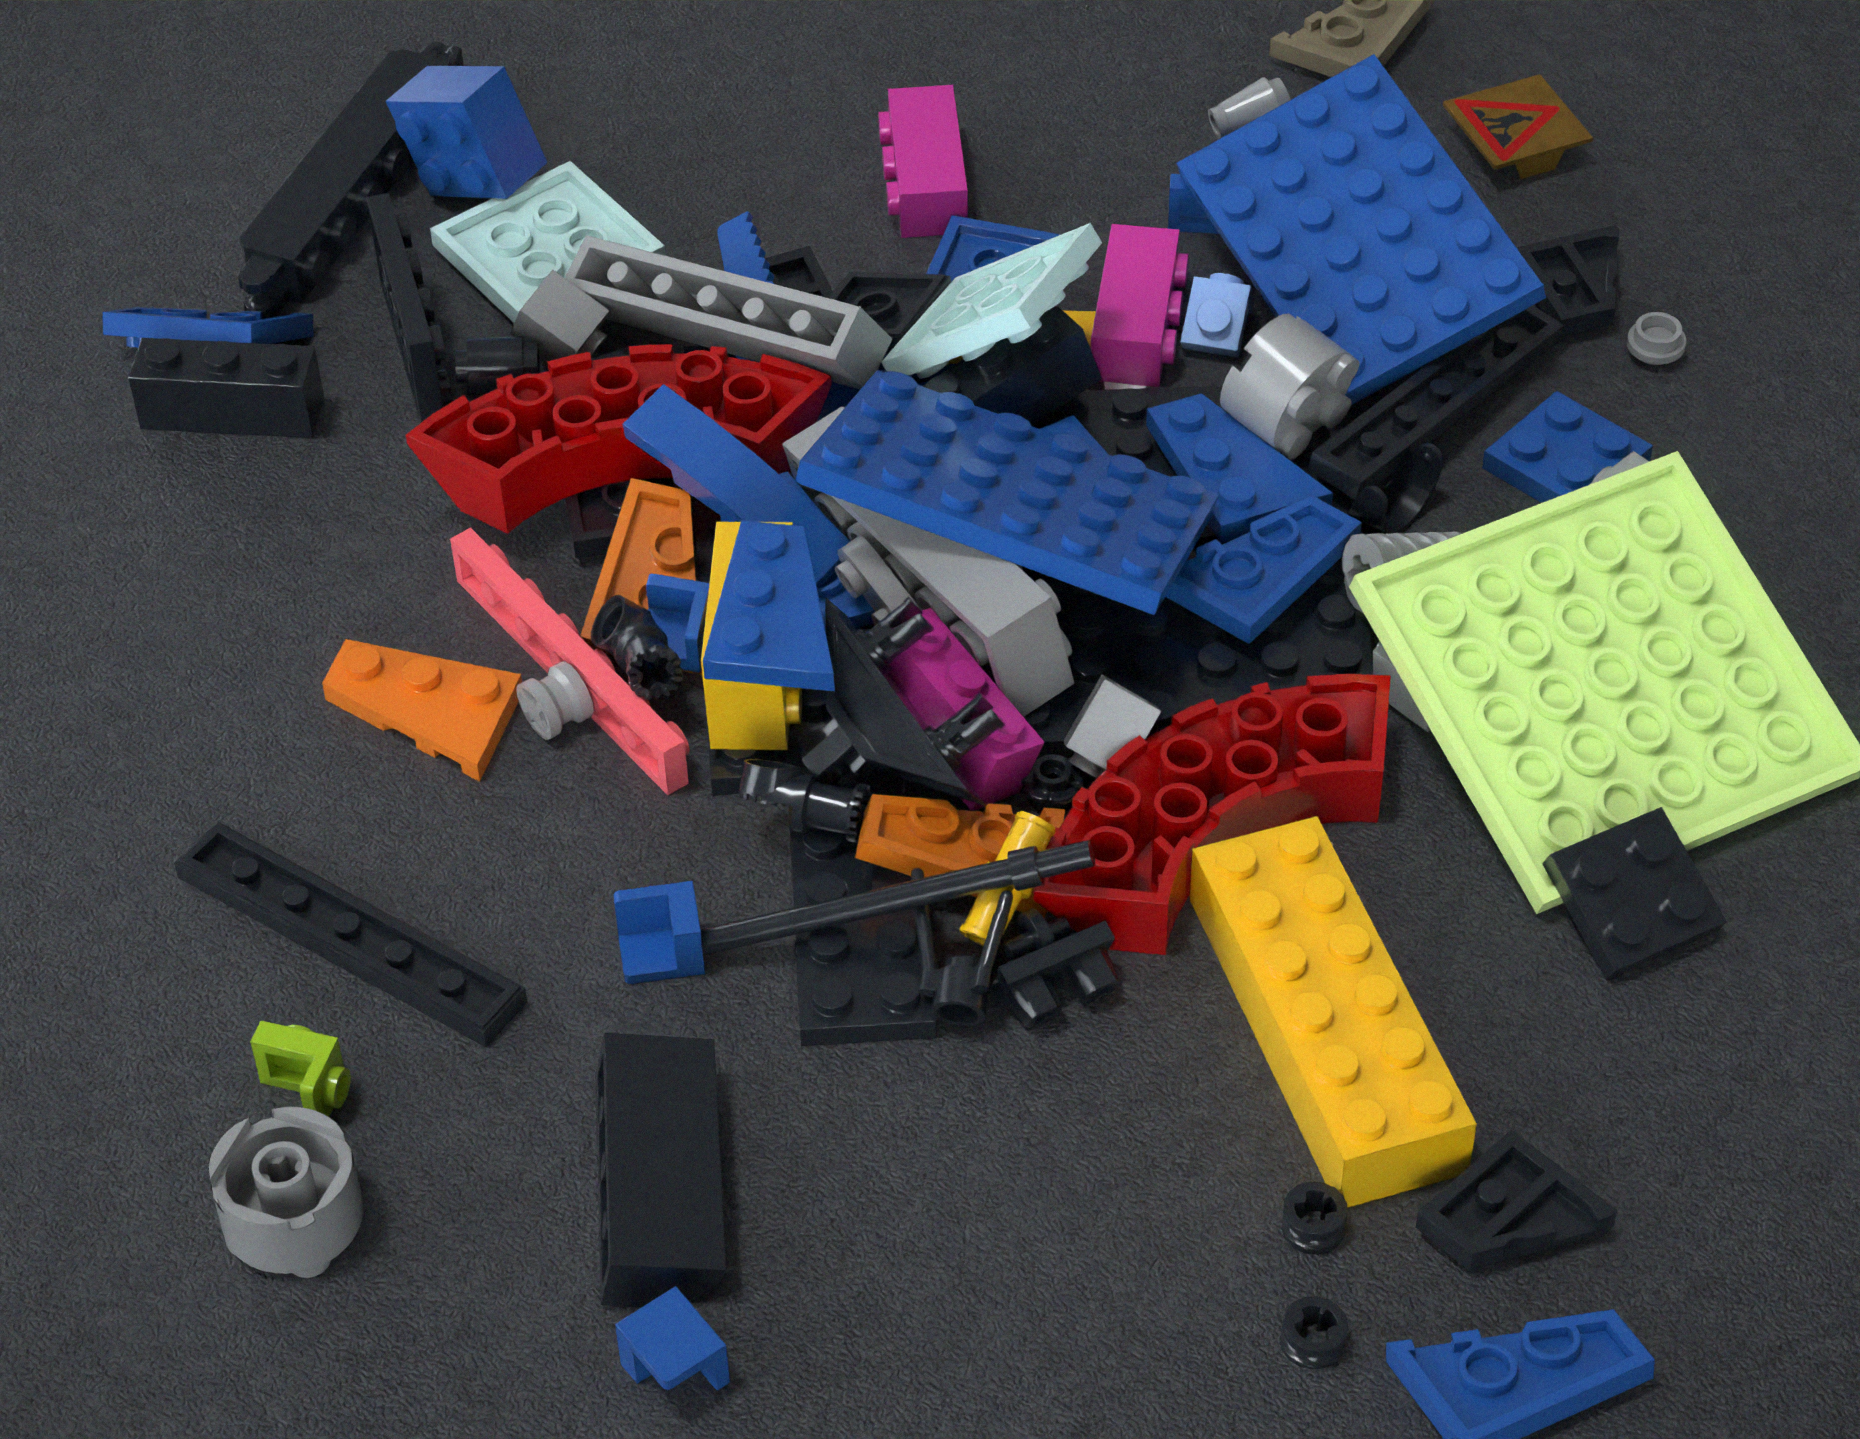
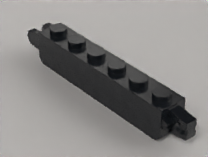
(326, 193)

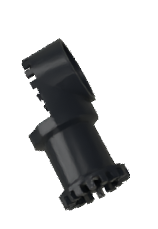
(637, 647)
(813, 803)

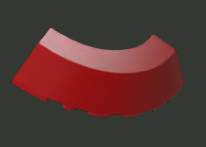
(565, 431)
(1212, 780)

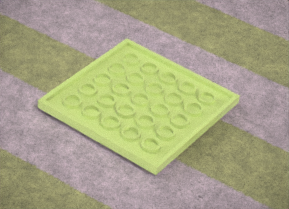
(1607, 670)

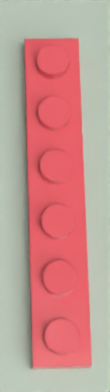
(553, 638)

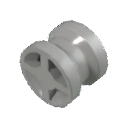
(555, 700)

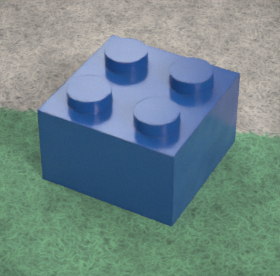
(466, 131)

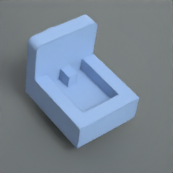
(1217, 315)

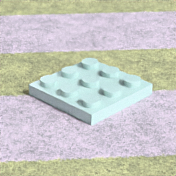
(518, 240)
(993, 304)

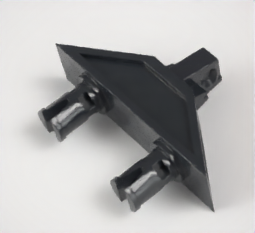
(876, 720)

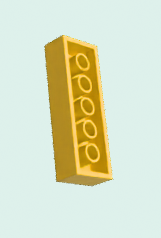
(1331, 1013)

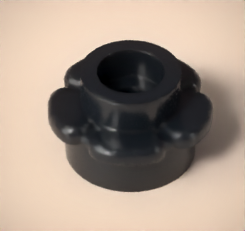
(1052, 783)

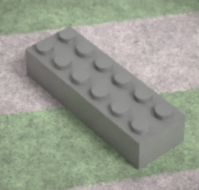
(982, 599)

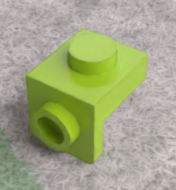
(302, 1062)

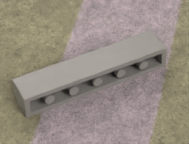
(729, 311)

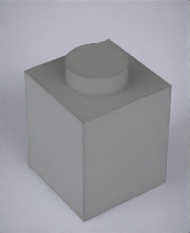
(561, 319)
(1107, 723)

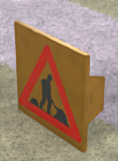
(1519, 125)

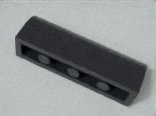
(658, 1168)

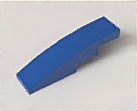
(728, 474)

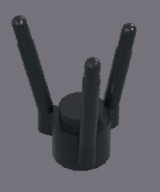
(964, 983)

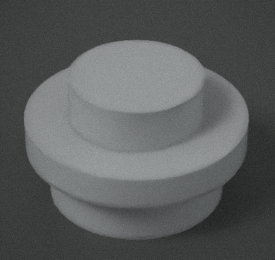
(1656, 338)

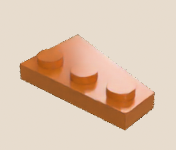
(648, 539)
(431, 699)
(937, 837)

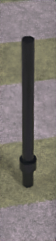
(1022, 868)

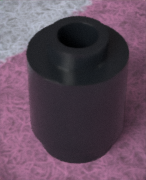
(493, 358)

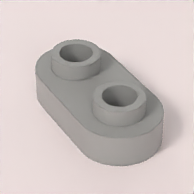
(867, 575)

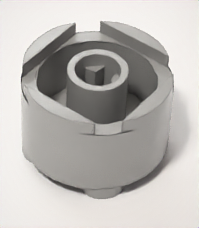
(1290, 384)
(286, 1191)

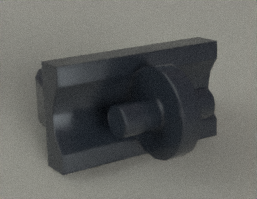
(1029, 979)

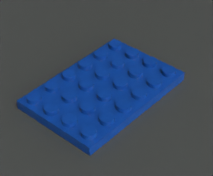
(1361, 226)
(1010, 489)

